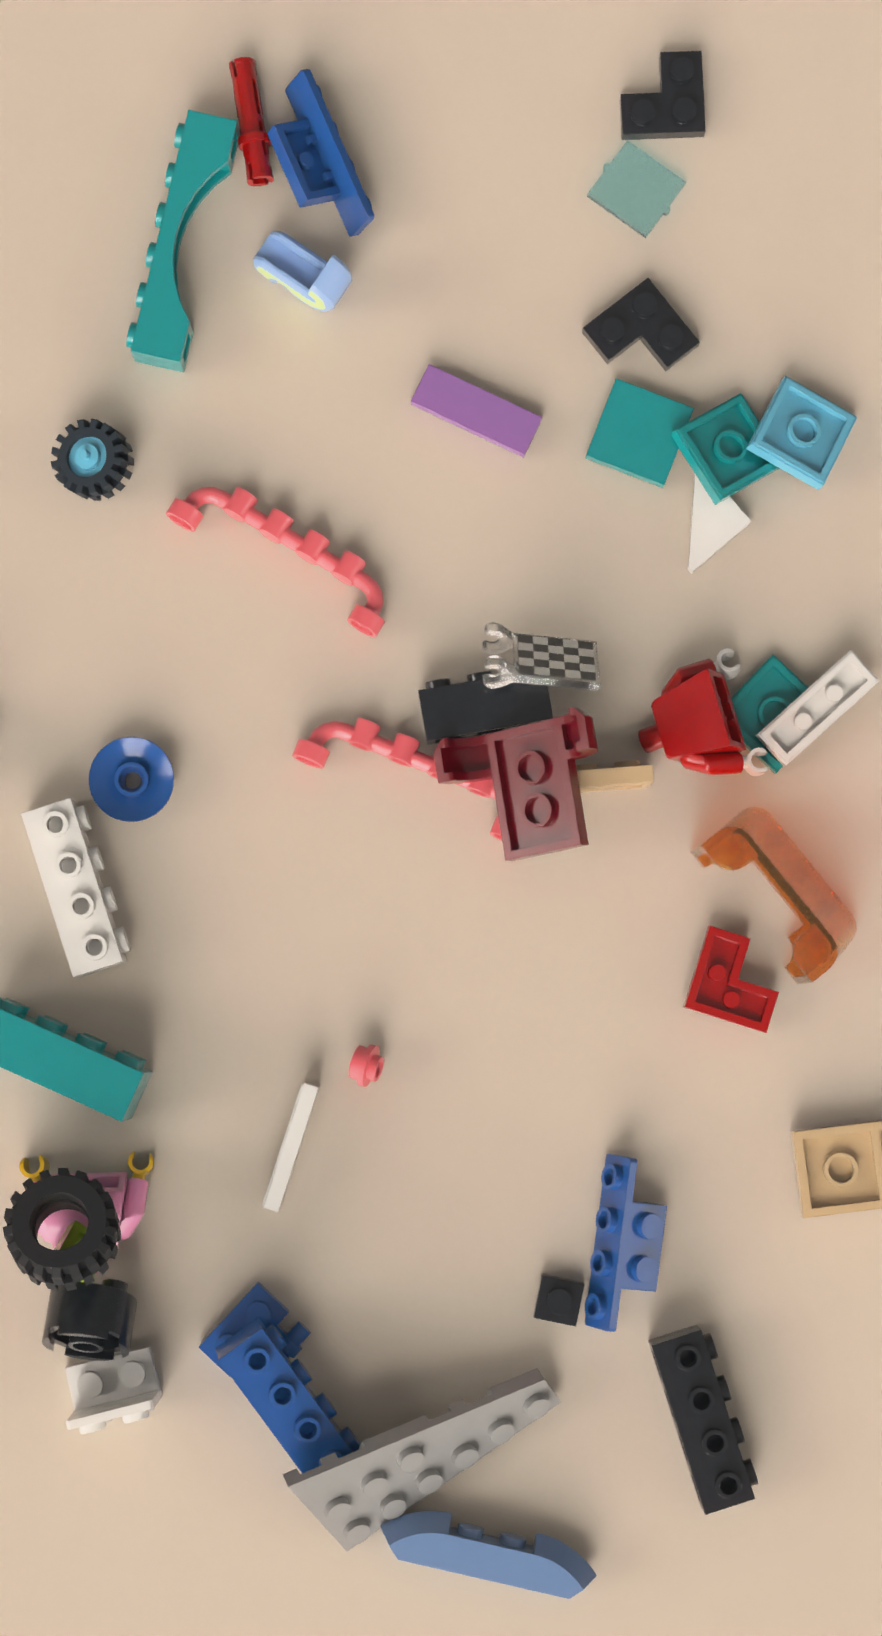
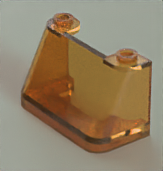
(825, 919)

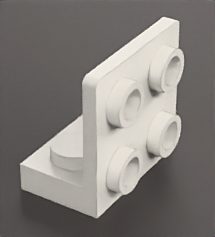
(113, 1390)

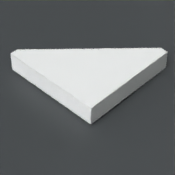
(711, 525)

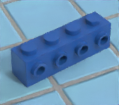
(283, 1397)

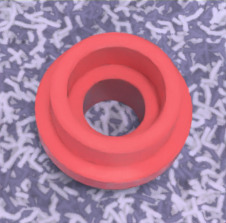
(366, 1064)

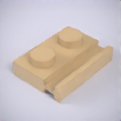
(624, 776)

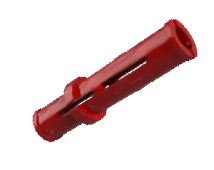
(253, 135)

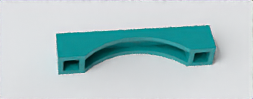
(203, 161)

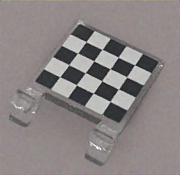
(541, 660)

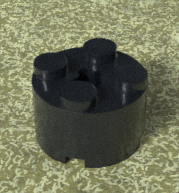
(91, 1320)

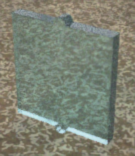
(636, 189)

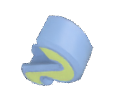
(303, 271)

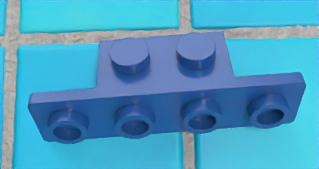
(316, 157)
(625, 1244)

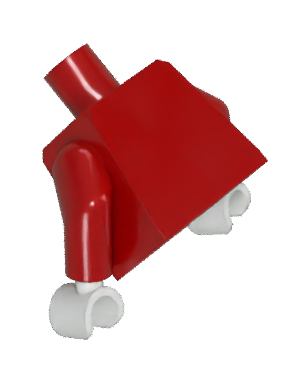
(699, 721)

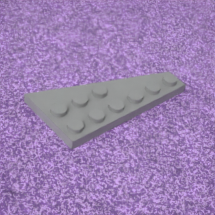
(415, 1459)

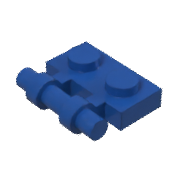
(255, 1304)

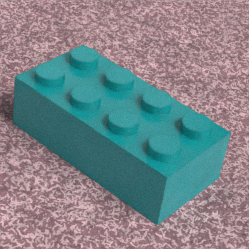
(70, 1064)

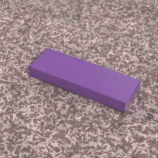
(476, 410)

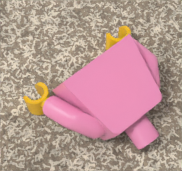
(127, 1196)

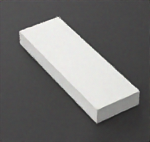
(817, 708)
(290, 1146)

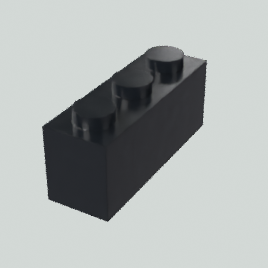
(475, 710)

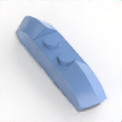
(541, 1567)

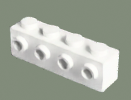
(75, 887)

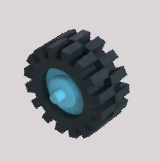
(92, 459)

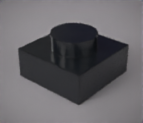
(558, 1300)

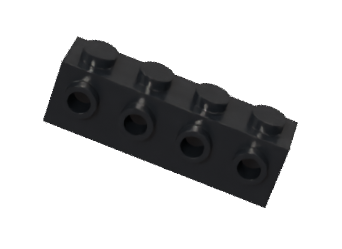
(702, 1420)

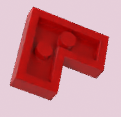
(718, 990)

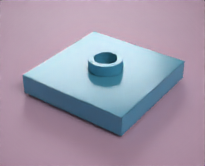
(801, 433)

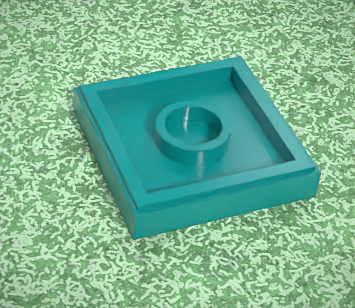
(636, 433)
(717, 449)
(762, 700)

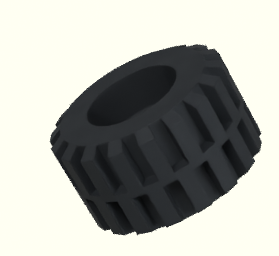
(50, 1196)

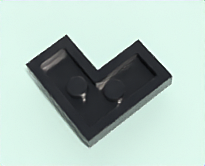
(676, 109)
(645, 317)

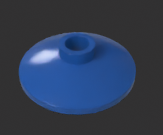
(109, 777)

